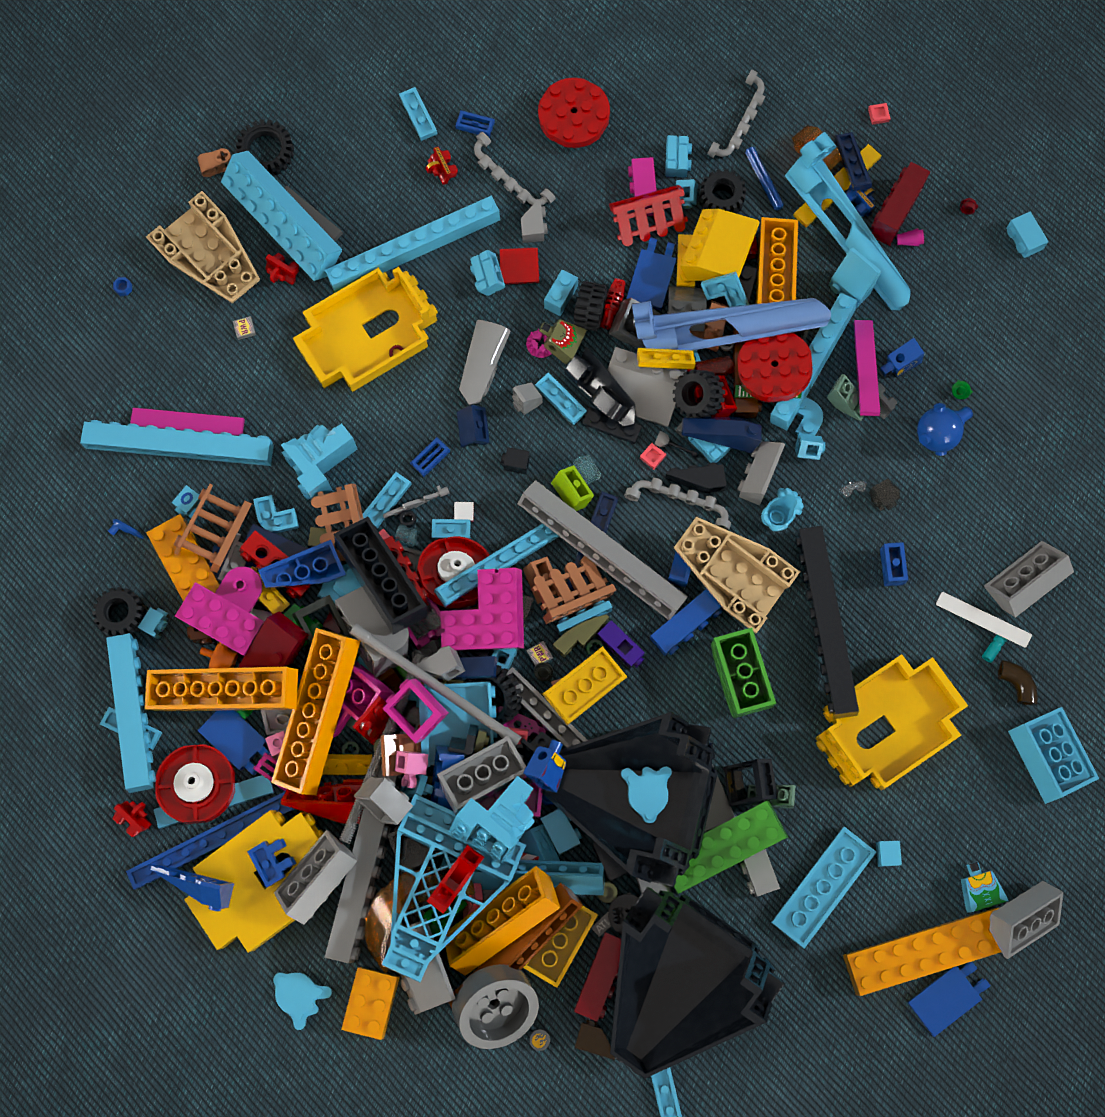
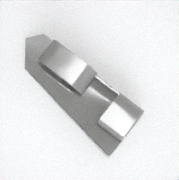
(482, 360)

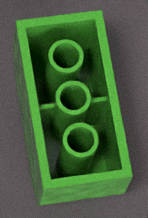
(742, 673)

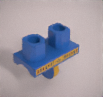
(863, 199)

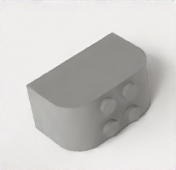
(359, 609)

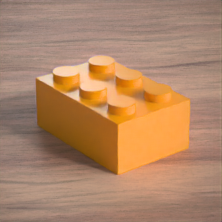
(370, 1003)

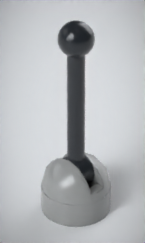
(663, 440)

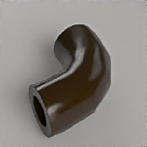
(1021, 680)

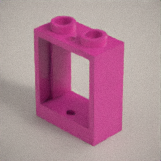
(427, 727)

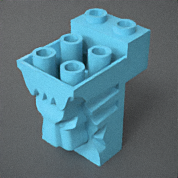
(316, 454)
(501, 825)

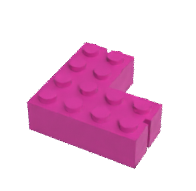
(496, 621)

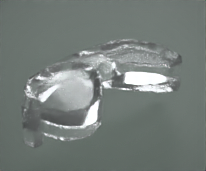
(848, 489)

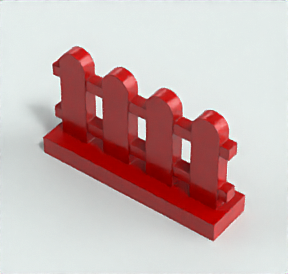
(638, 204)

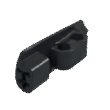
(602, 387)

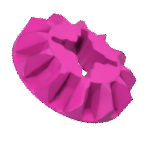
(532, 345)

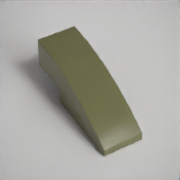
(580, 635)

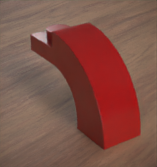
(455, 879)

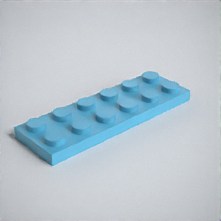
(823, 887)

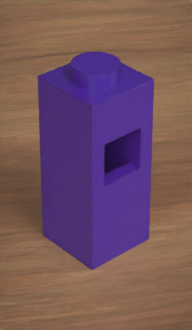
(621, 645)

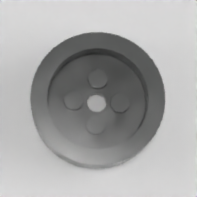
(510, 1016)

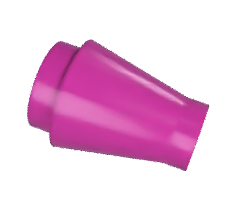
(911, 238)

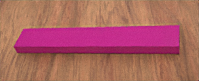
(866, 368)
(185, 420)

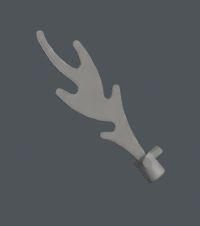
(415, 503)

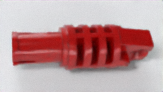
(612, 303)

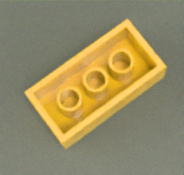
(558, 953)

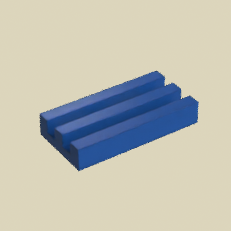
(473, 126)
(419, 467)

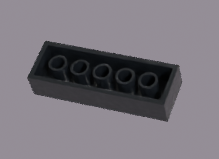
(380, 575)

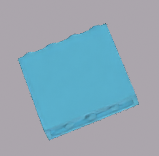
(457, 721)

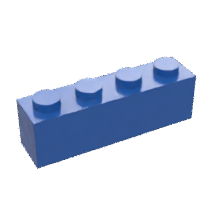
(685, 622)

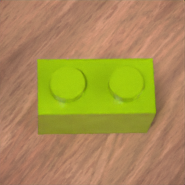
(572, 488)

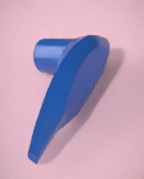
(124, 527)

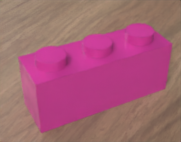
(642, 176)

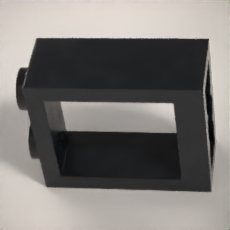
(763, 779)

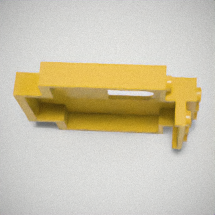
(340, 346)
(917, 708)
(253, 911)

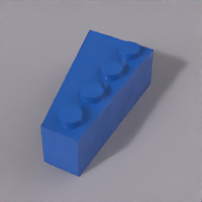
(443, 760)

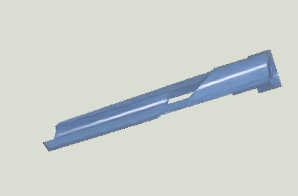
(751, 322)

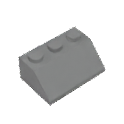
(760, 471)

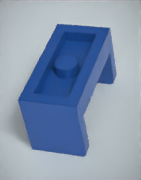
(679, 572)

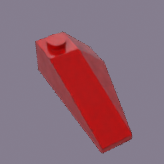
(330, 801)

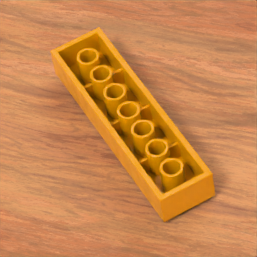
(222, 689)
(317, 712)
(921, 953)

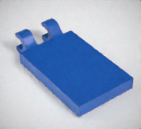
(652, 275)
(234, 738)
(947, 998)

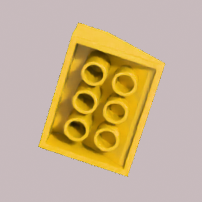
(718, 245)

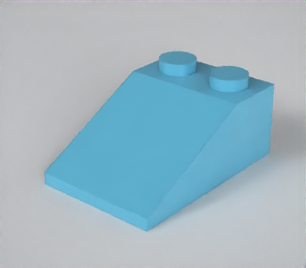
(855, 277)

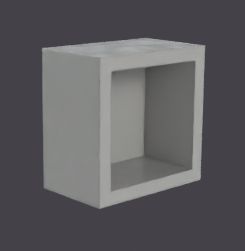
(383, 800)

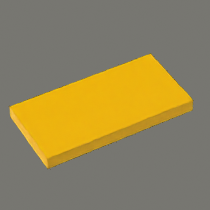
(584, 685)

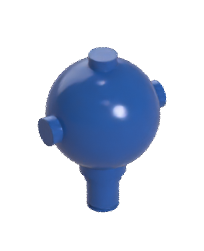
(942, 428)

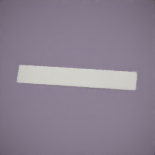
(984, 619)

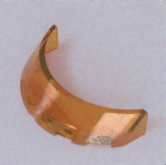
(380, 914)

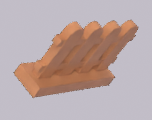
(353, 513)
(567, 598)

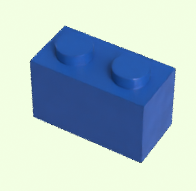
(893, 564)

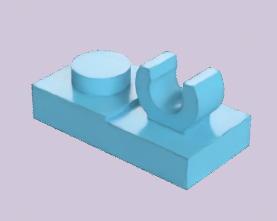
(421, 787)

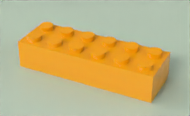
(776, 260)
(186, 566)
(502, 920)

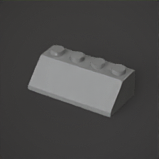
(1029, 578)
(482, 774)
(315, 878)
(1026, 918)

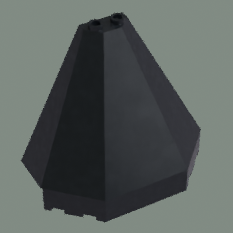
(598, 801)
(684, 983)

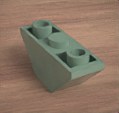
(845, 397)
(784, 799)

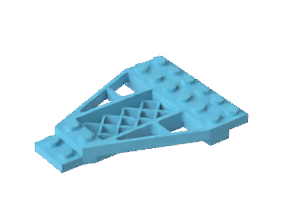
(430, 826)

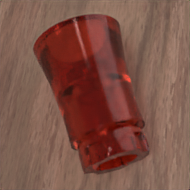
(720, 366)

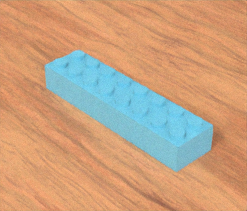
(280, 215)

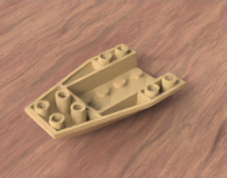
(207, 249)
(736, 571)

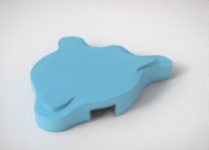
(647, 792)
(297, 996)

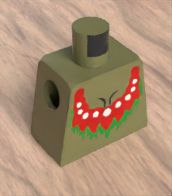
(562, 339)

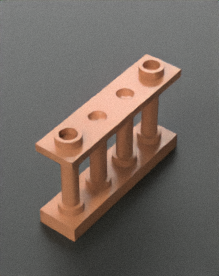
(224, 542)

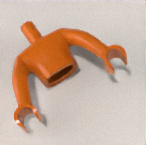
(221, 656)

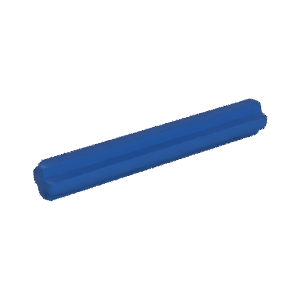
(764, 178)

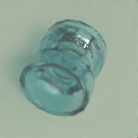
(407, 535)

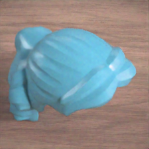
(782, 509)

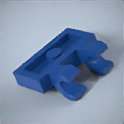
(267, 864)

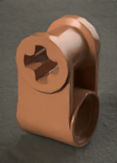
(213, 162)

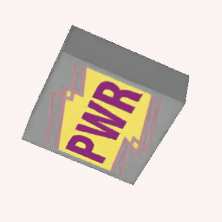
(244, 328)
(539, 653)

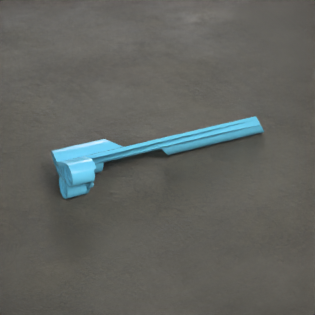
(814, 184)

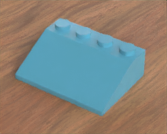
(1053, 755)

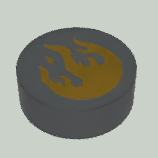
(539, 1040)

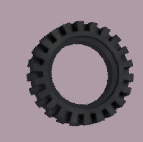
(269, 129)
(510, 694)

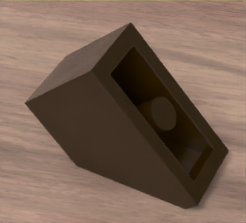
(593, 1040)

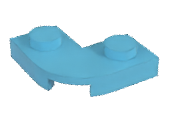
(812, 417)
(272, 520)

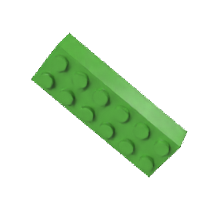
(732, 844)

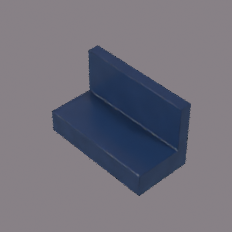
(473, 426)

